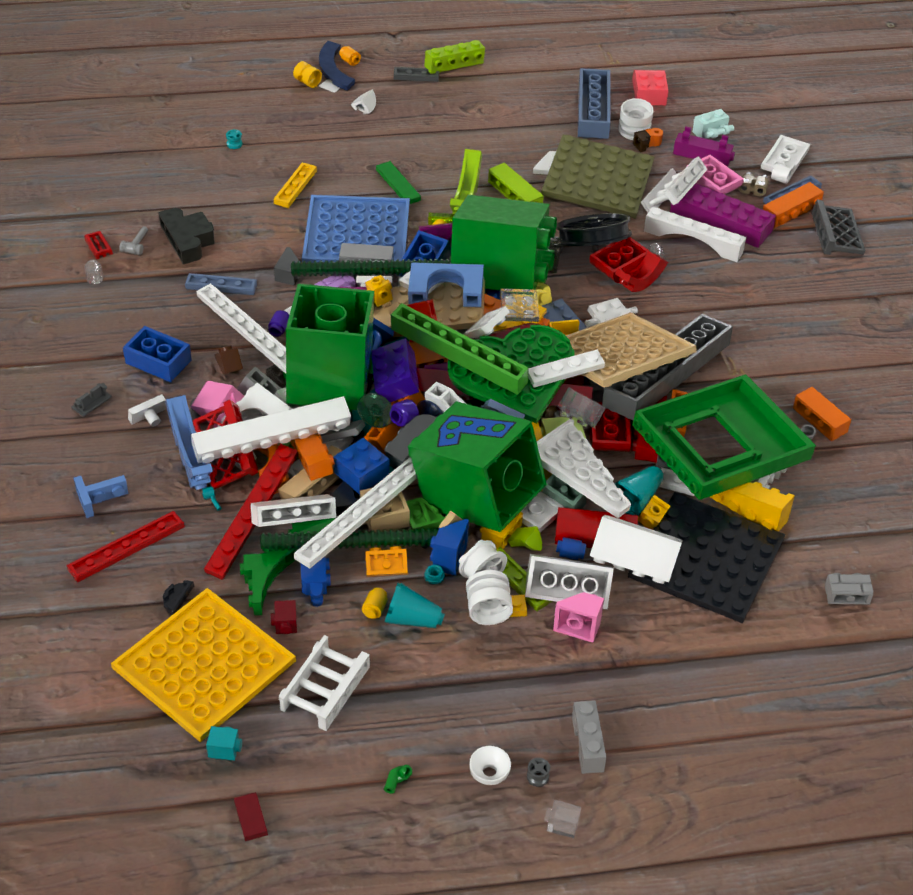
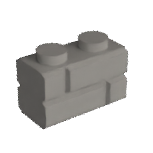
(848, 589)

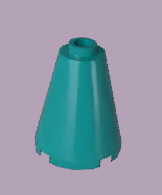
(640, 488)
(413, 609)

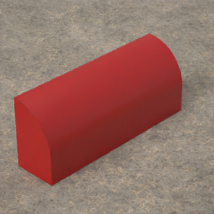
(583, 524)

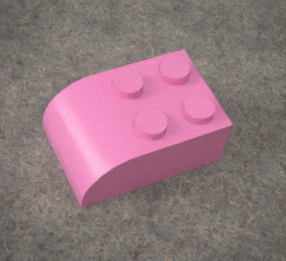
(719, 177)

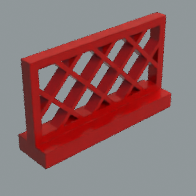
(246, 460)

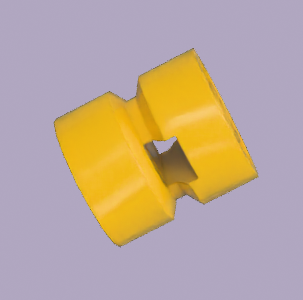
(307, 74)

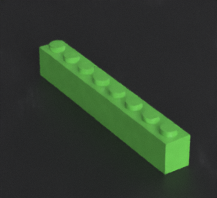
(459, 348)

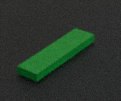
(398, 182)

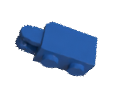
(316, 580)

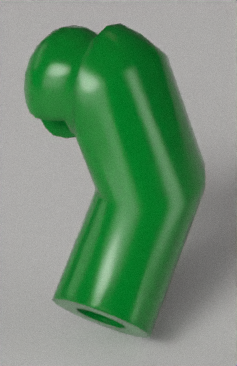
(396, 776)

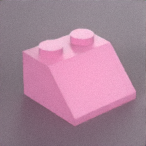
(212, 397)
(579, 616)

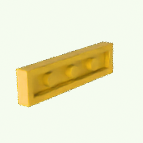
(295, 185)

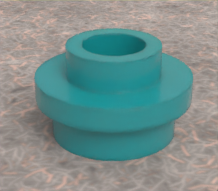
(434, 574)

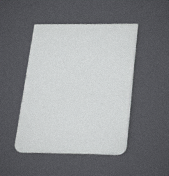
(327, 84)

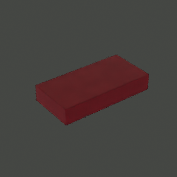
(250, 816)

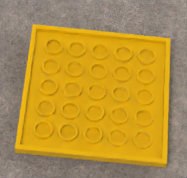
(203, 663)

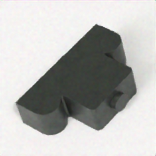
(187, 233)

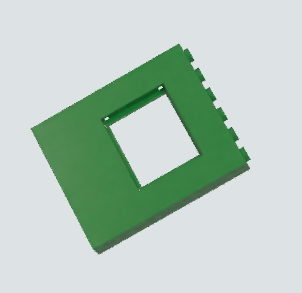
(746, 413)

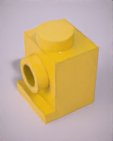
(653, 512)

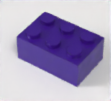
(395, 370)

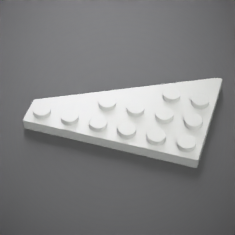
(572, 460)

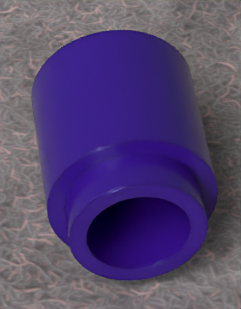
(278, 323)

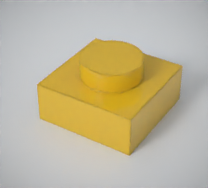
(519, 606)

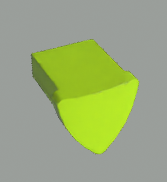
(526, 537)

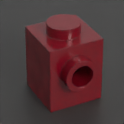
(284, 617)

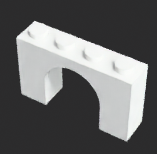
(258, 402)

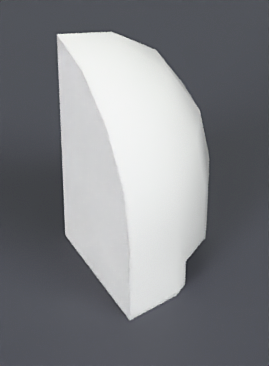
(365, 102)

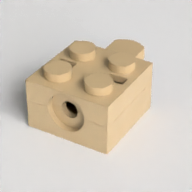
(391, 516)

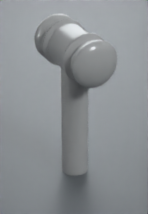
(134, 246)

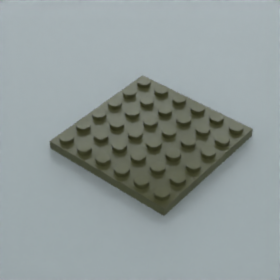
(598, 176)

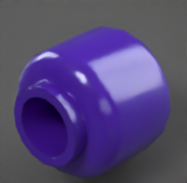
(403, 412)

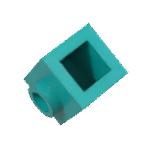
(223, 743)

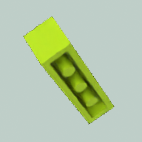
(512, 184)

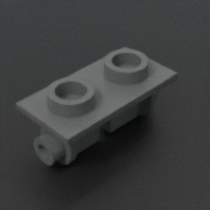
(91, 401)

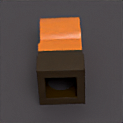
(647, 138)

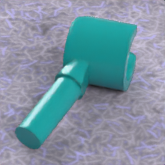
(208, 493)

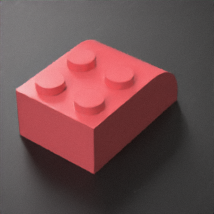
(651, 86)

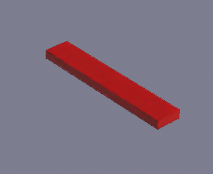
(125, 546)

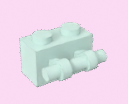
(712, 124)

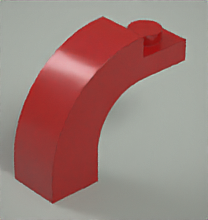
(643, 274)

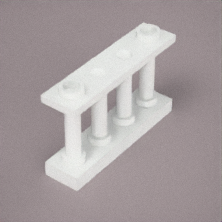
(674, 185)
(336, 697)

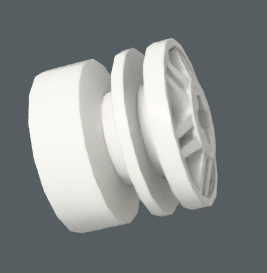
(634, 117)
(489, 597)

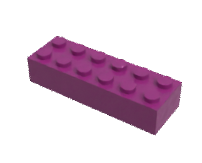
(725, 213)

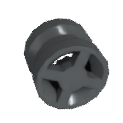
(538, 765)

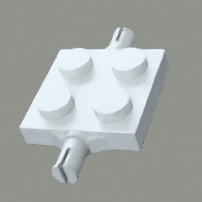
(606, 311)

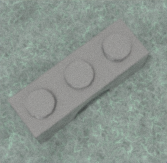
(591, 744)

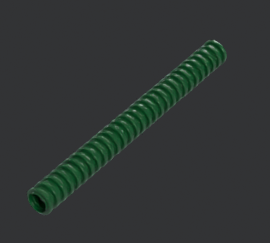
(366, 267)
(378, 538)

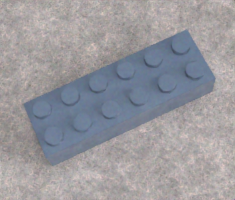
(594, 103)

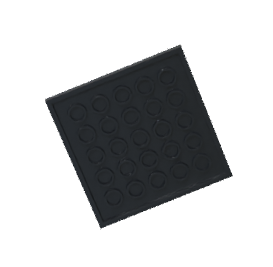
(719, 558)

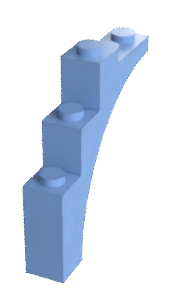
(182, 429)

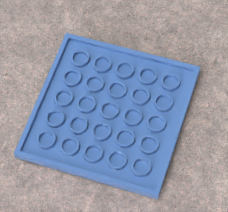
(354, 221)

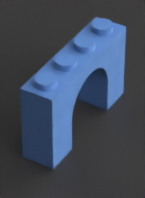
(467, 276)

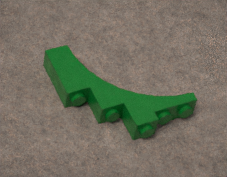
(263, 568)

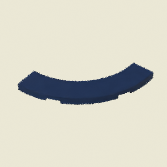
(329, 68)

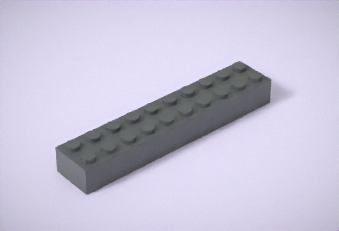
(647, 389)

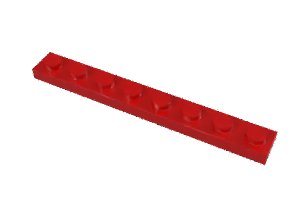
(242, 524)

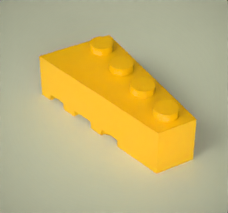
(758, 504)

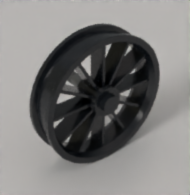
(594, 230)

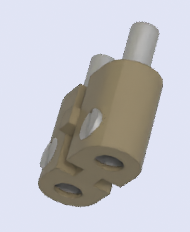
(754, 185)

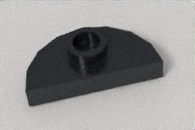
(176, 595)

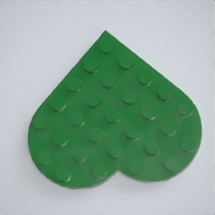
(528, 347)

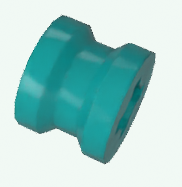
(234, 139)

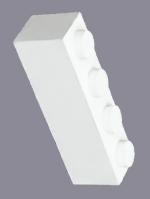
(293, 510)

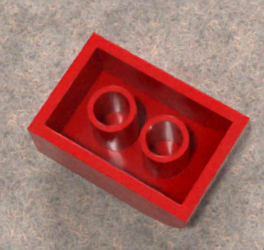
(622, 254)
(611, 433)

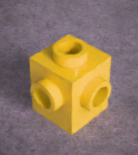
(381, 289)

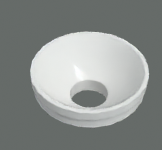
(490, 757)

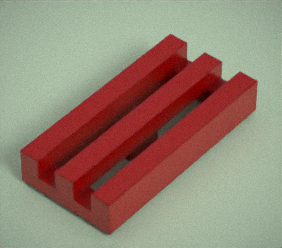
(103, 252)

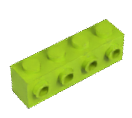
(454, 56)

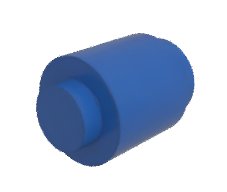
(571, 548)

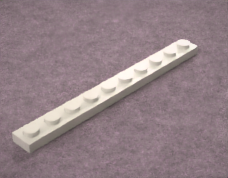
(244, 325)
(356, 515)

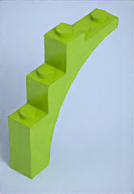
(469, 178)

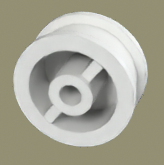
(482, 557)

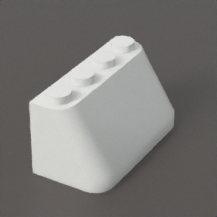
(635, 548)

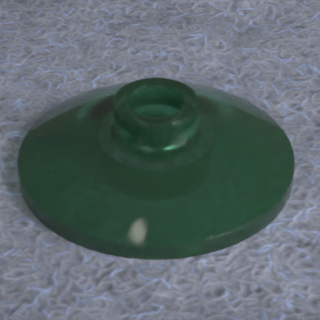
(375, 404)

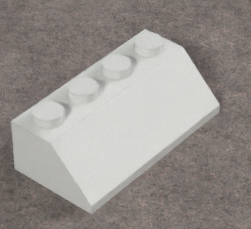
(561, 578)

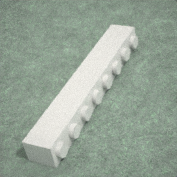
(270, 430)

